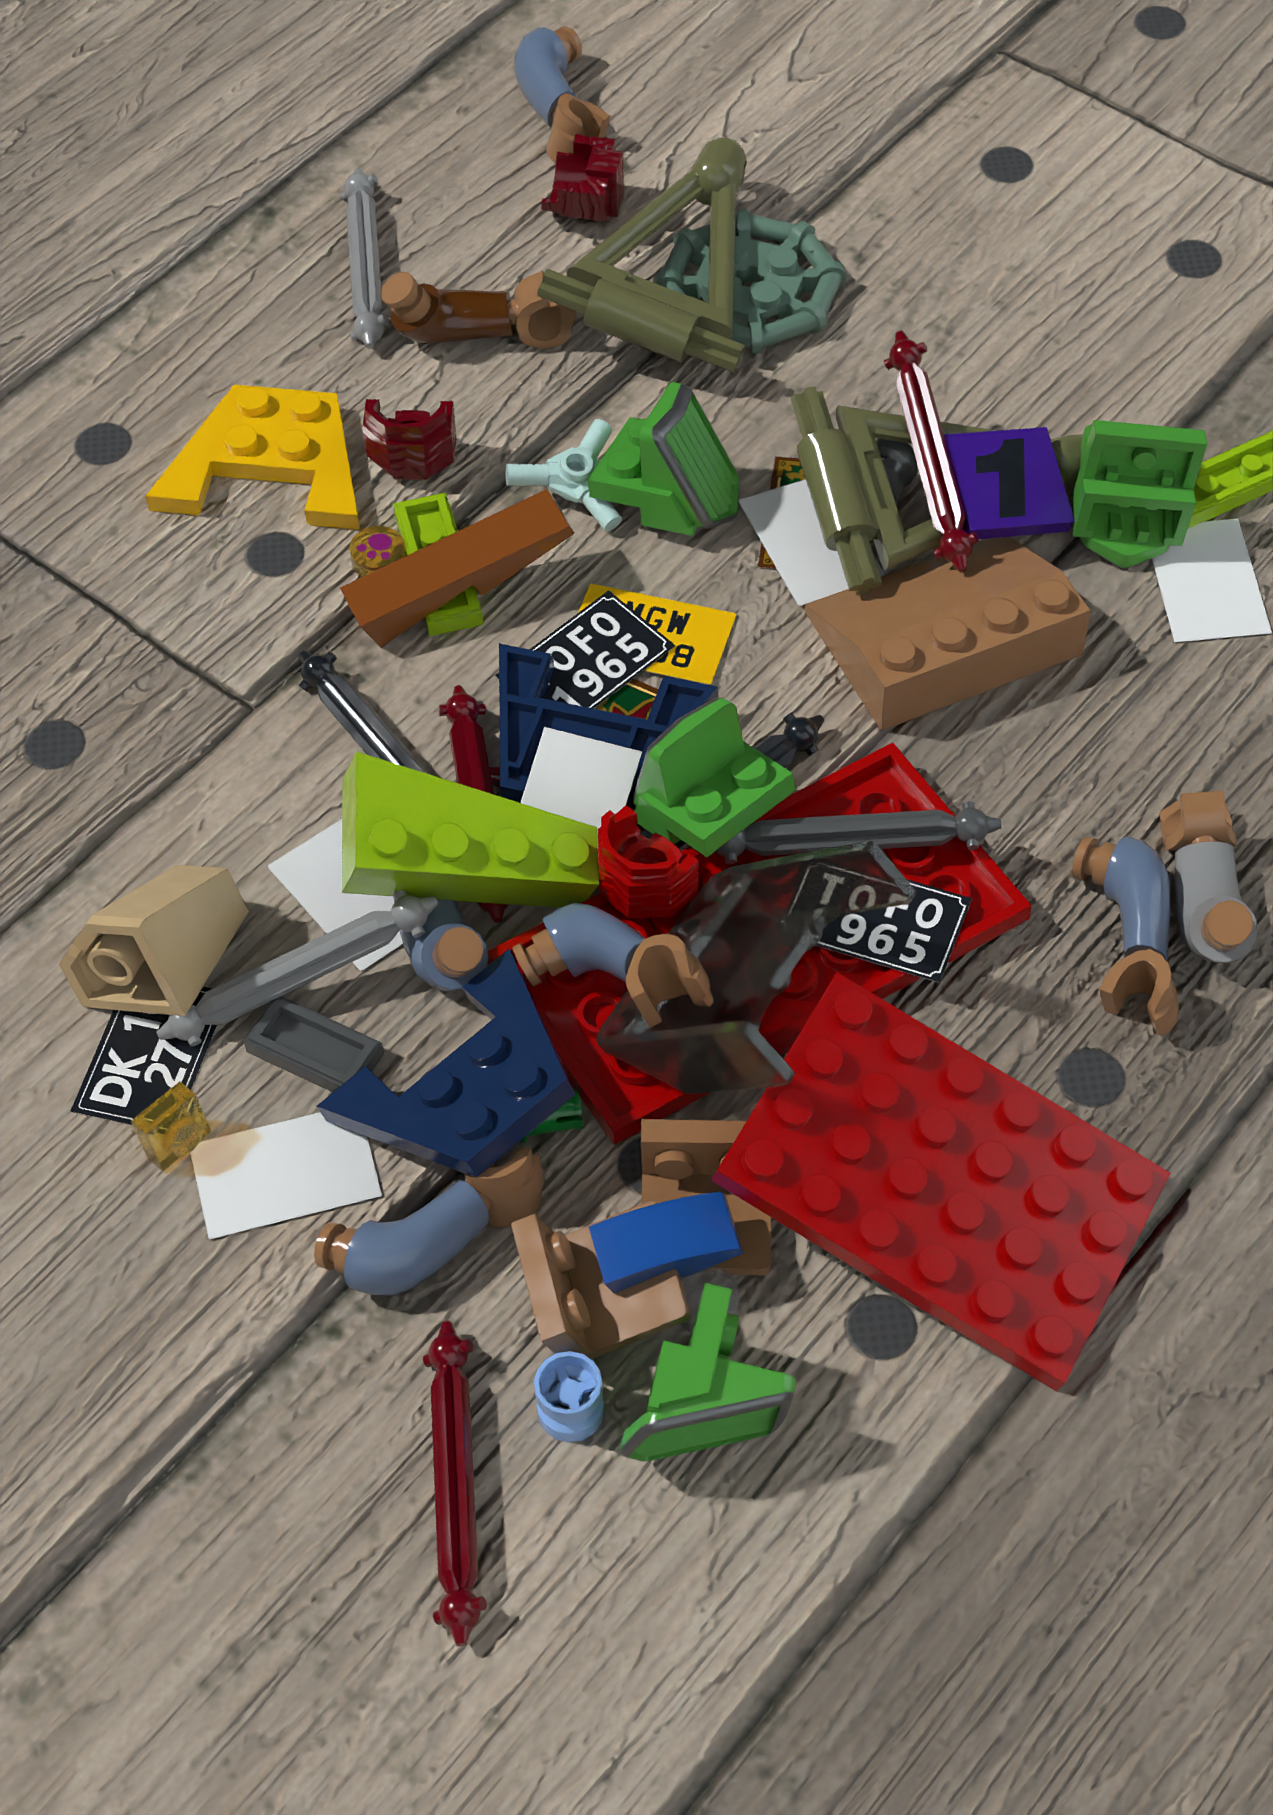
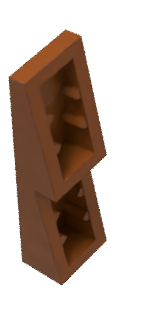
(478, 555)

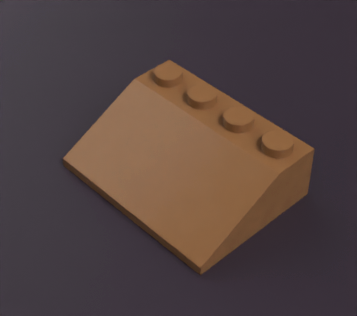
(952, 633)

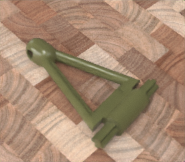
(651, 313)
(854, 491)

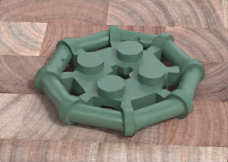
(775, 276)

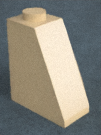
(156, 942)

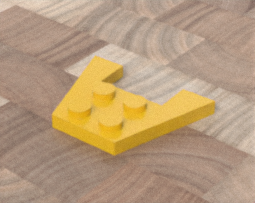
(266, 438)

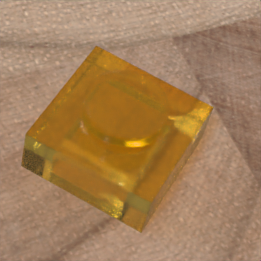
(171, 1126)

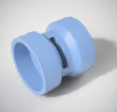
(567, 1380)

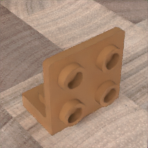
(680, 1163)
(575, 1305)

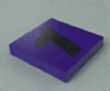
(1009, 483)

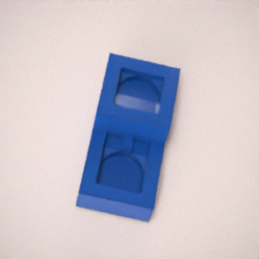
(665, 1236)

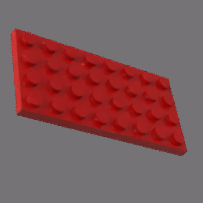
(874, 784)

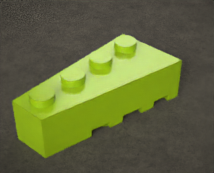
(457, 841)

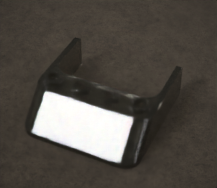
(749, 936)

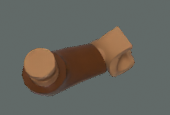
(461, 315)

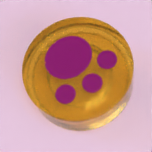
(375, 548)

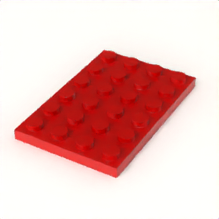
(945, 1181)

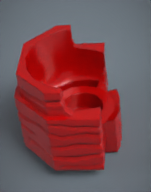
(642, 873)

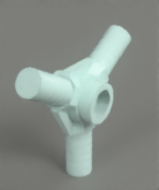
(569, 474)

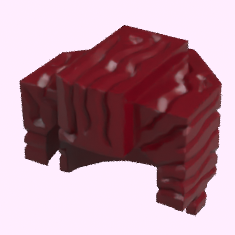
(588, 181)
(412, 443)

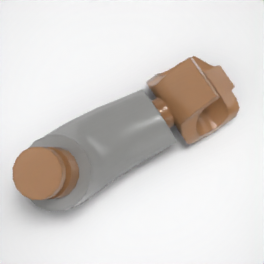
(1206, 887)

